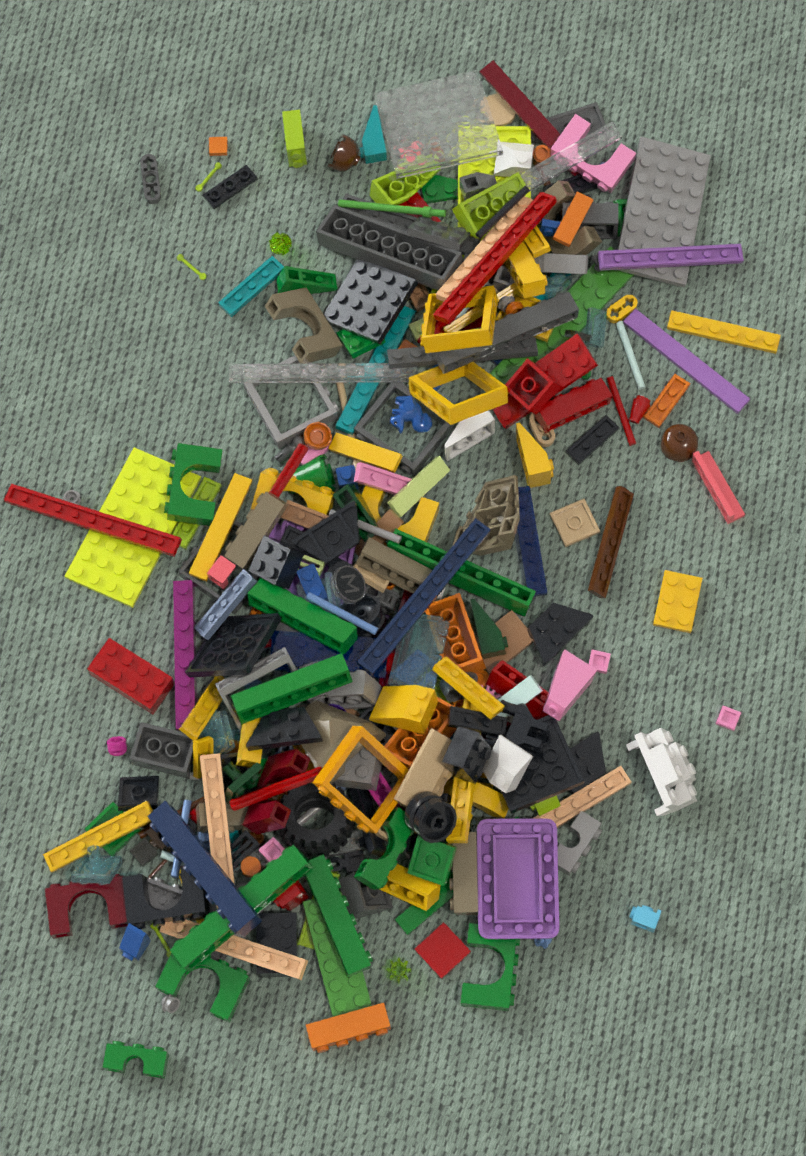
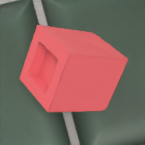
(221, 571)

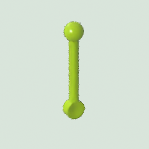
(199, 187)
(202, 276)
(162, 940)

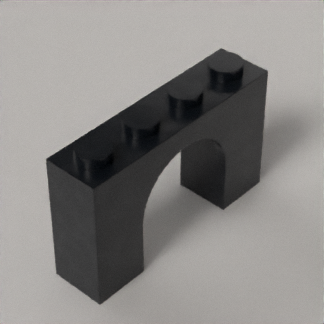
(141, 913)

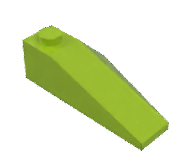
(395, 191)
(480, 208)

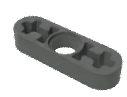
(153, 172)

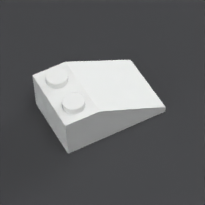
(469, 433)

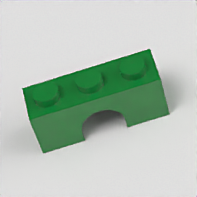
(118, 1056)

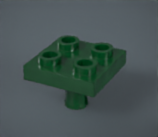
(241, 781)

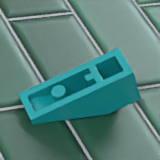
(373, 143)

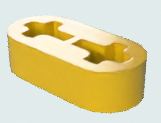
(624, 312)

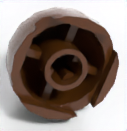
(345, 154)
(679, 442)

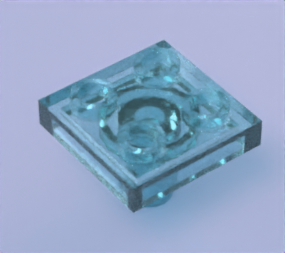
(556, 283)
(223, 735)
(96, 868)

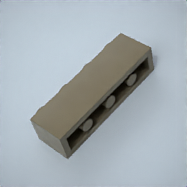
(259, 524)
(392, 565)
(235, 818)
(465, 878)

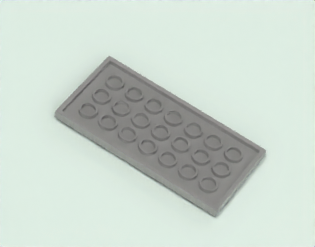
(663, 204)

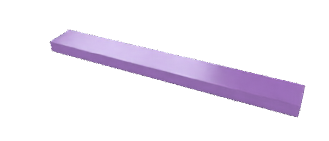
(670, 257)
(686, 361)

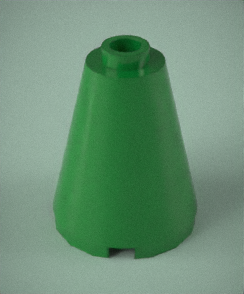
(316, 472)

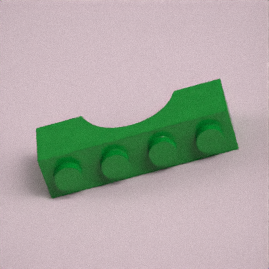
(374, 872)

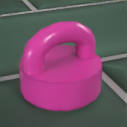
(117, 746)

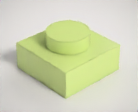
(415, 328)

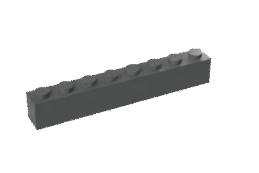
(514, 329)

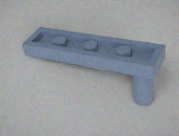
(225, 604)

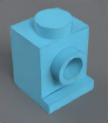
(645, 917)

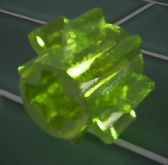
(280, 243)
(394, 967)

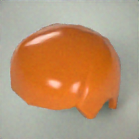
(317, 436)

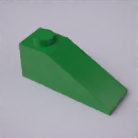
(297, 278)

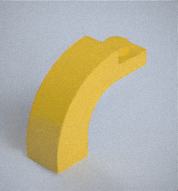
(484, 799)

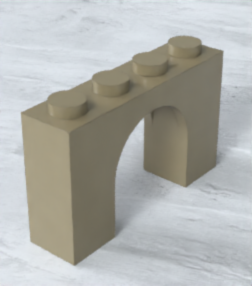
(586, 237)
(301, 305)

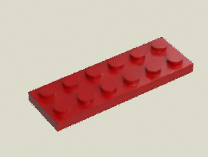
(563, 365)

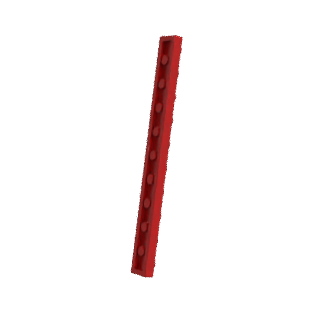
(494, 258)
(93, 520)

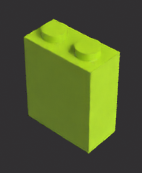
(294, 138)

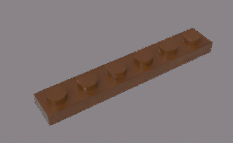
(610, 542)

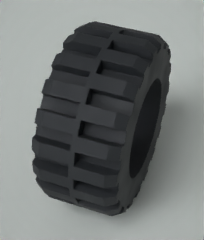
(314, 841)

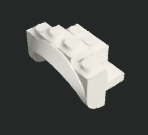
(668, 768)

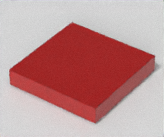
(442, 950)

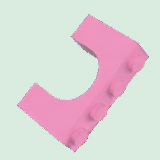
(604, 175)

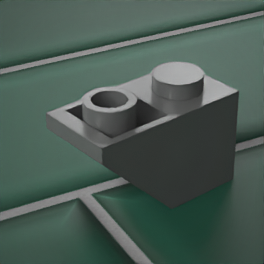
(475, 183)

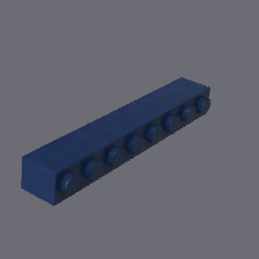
(204, 868)

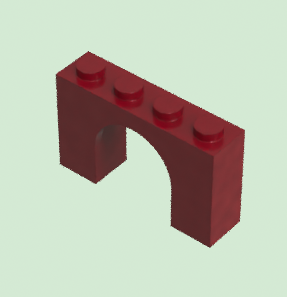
(268, 814)
(61, 898)

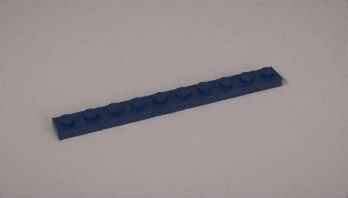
(423, 597)

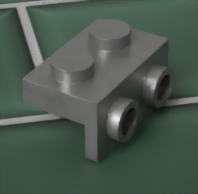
(163, 895)

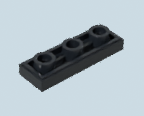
(222, 193)

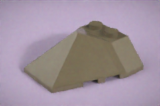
(499, 510)
(333, 726)

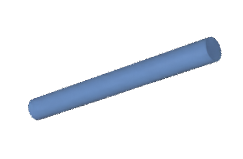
(342, 613)
(185, 816)

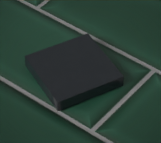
(138, 790)

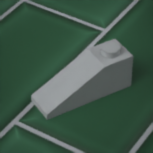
(563, 263)

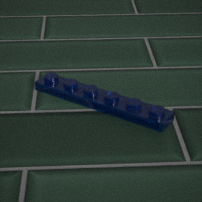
(530, 544)

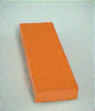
(573, 219)
(667, 400)

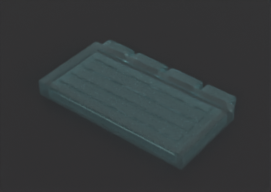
(417, 653)

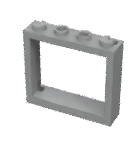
(287, 437)
(260, 668)

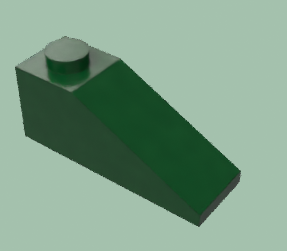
(347, 495)
(489, 635)

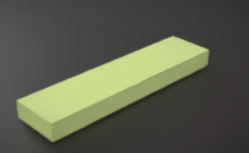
(418, 486)

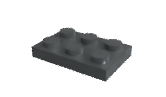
(438, 233)

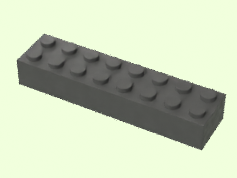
(387, 247)

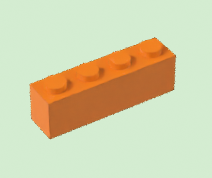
(347, 1027)

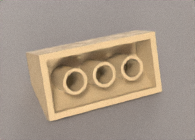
(427, 770)

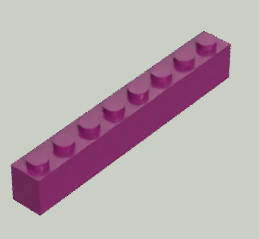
(184, 648)

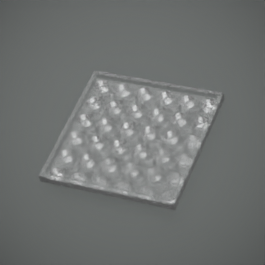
(437, 124)

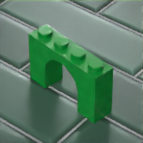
(189, 459)
(231, 990)
(495, 995)

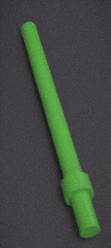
(426, 211)

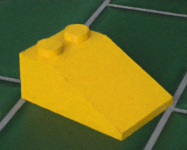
(535, 461)
(405, 707)

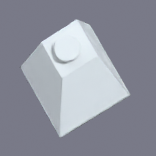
(515, 159)
(506, 764)

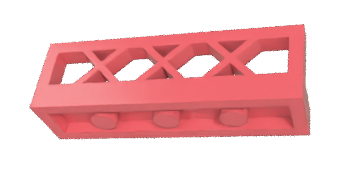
(717, 486)

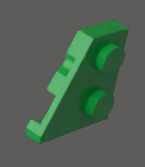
(440, 189)

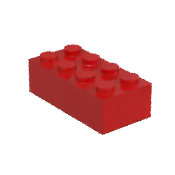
(131, 676)

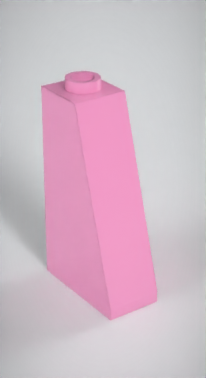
(568, 684)

